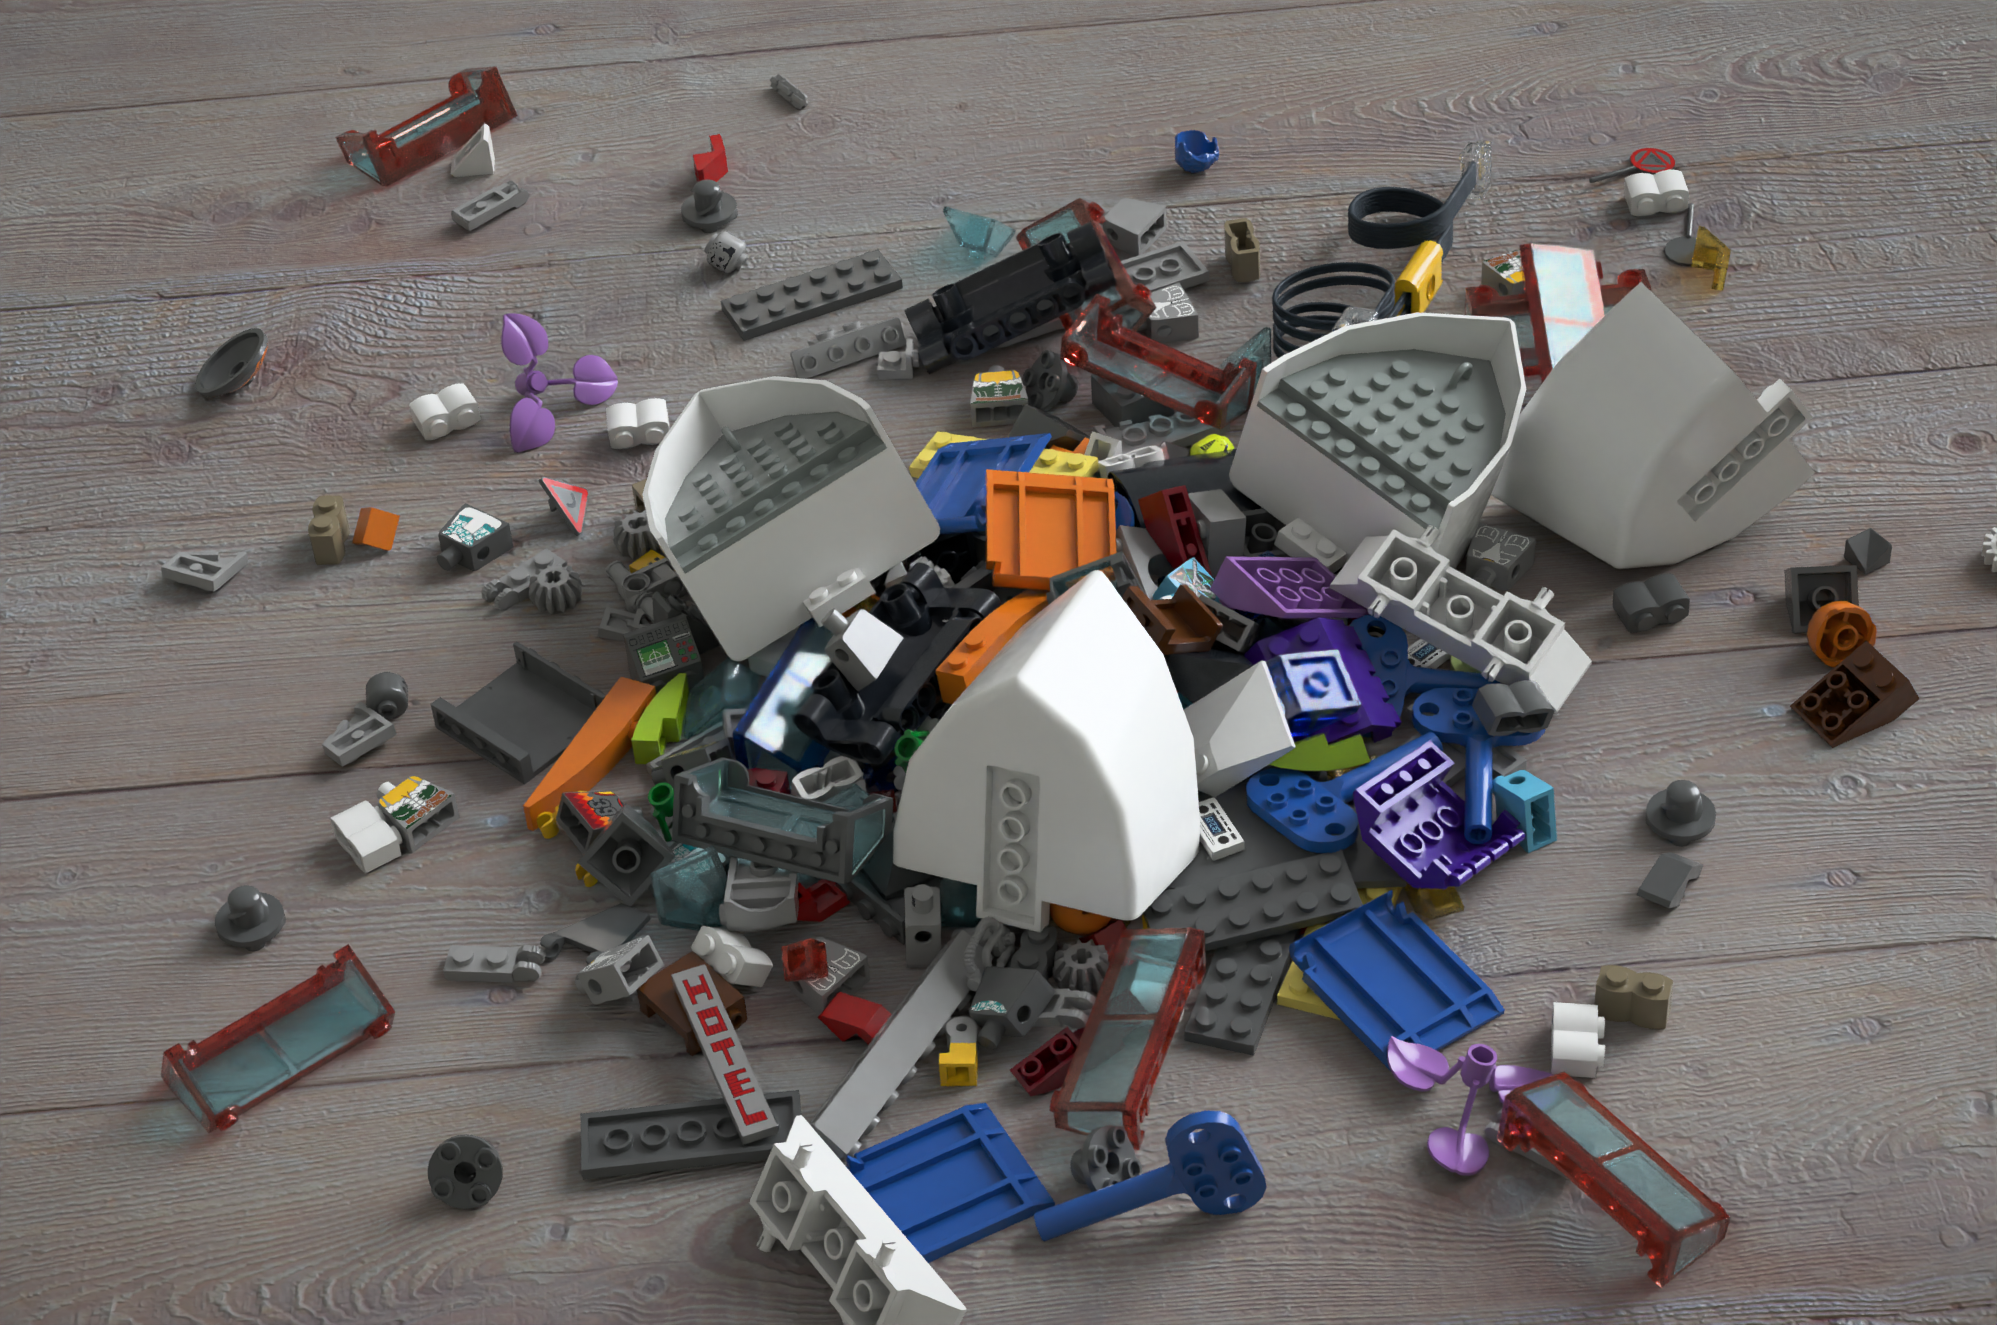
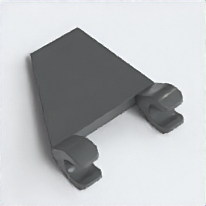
(597, 932)

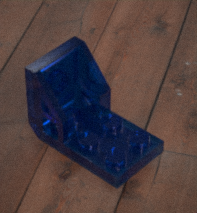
(1313, 690)

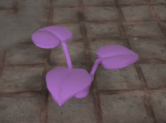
(529, 423)
(1422, 1066)

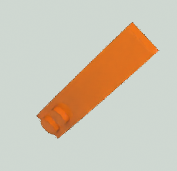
(985, 642)
(594, 749)

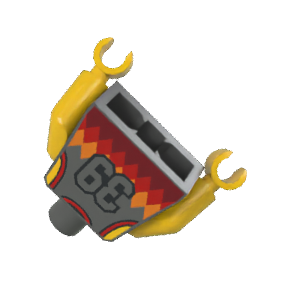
(582, 818)

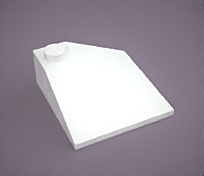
(1237, 730)

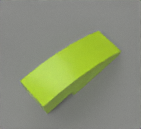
(661, 721)
(1316, 754)

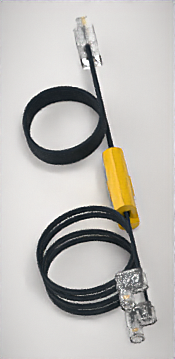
(1420, 277)

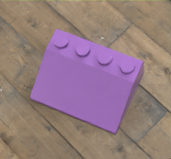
(1282, 588)

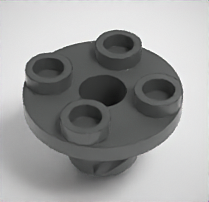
(708, 207)
(1049, 382)
(1681, 813)
(249, 918)
(1105, 1158)
(465, 1171)

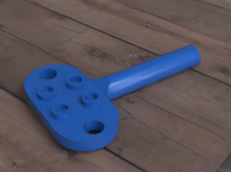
(1395, 671)
(1459, 724)
(1314, 810)
(1201, 1164)

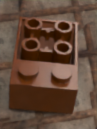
(1856, 697)

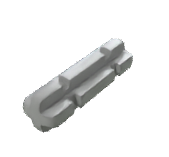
(789, 91)

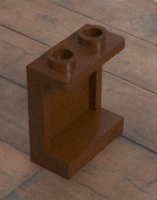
(1175, 623)
(660, 997)

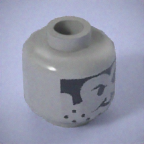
(726, 252)

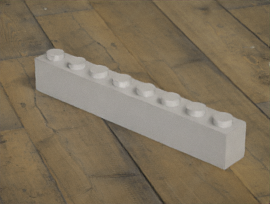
(895, 1049)

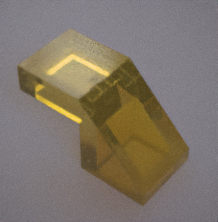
(1711, 255)
(1434, 902)

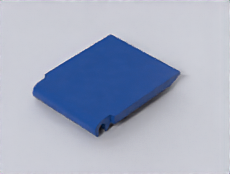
(957, 477)
(1393, 978)
(951, 1181)

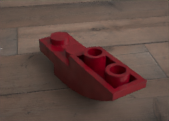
(1049, 1064)

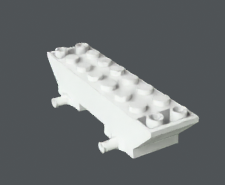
(1489, 631)
(827, 1214)

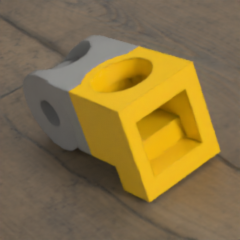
(961, 1063)

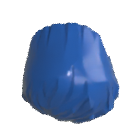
(1195, 151)

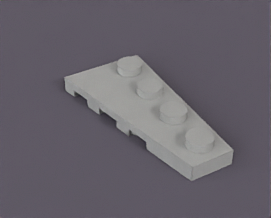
(1177, 430)

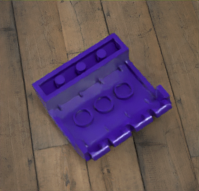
(1332, 634)
(1419, 823)

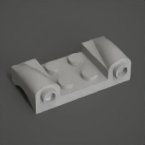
(758, 896)

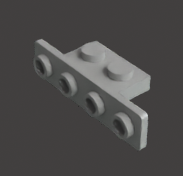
(847, 346)

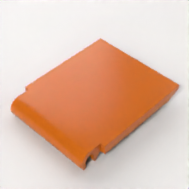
(1045, 526)

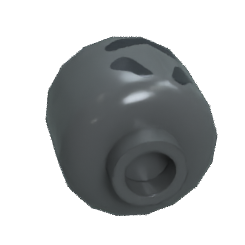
(387, 694)

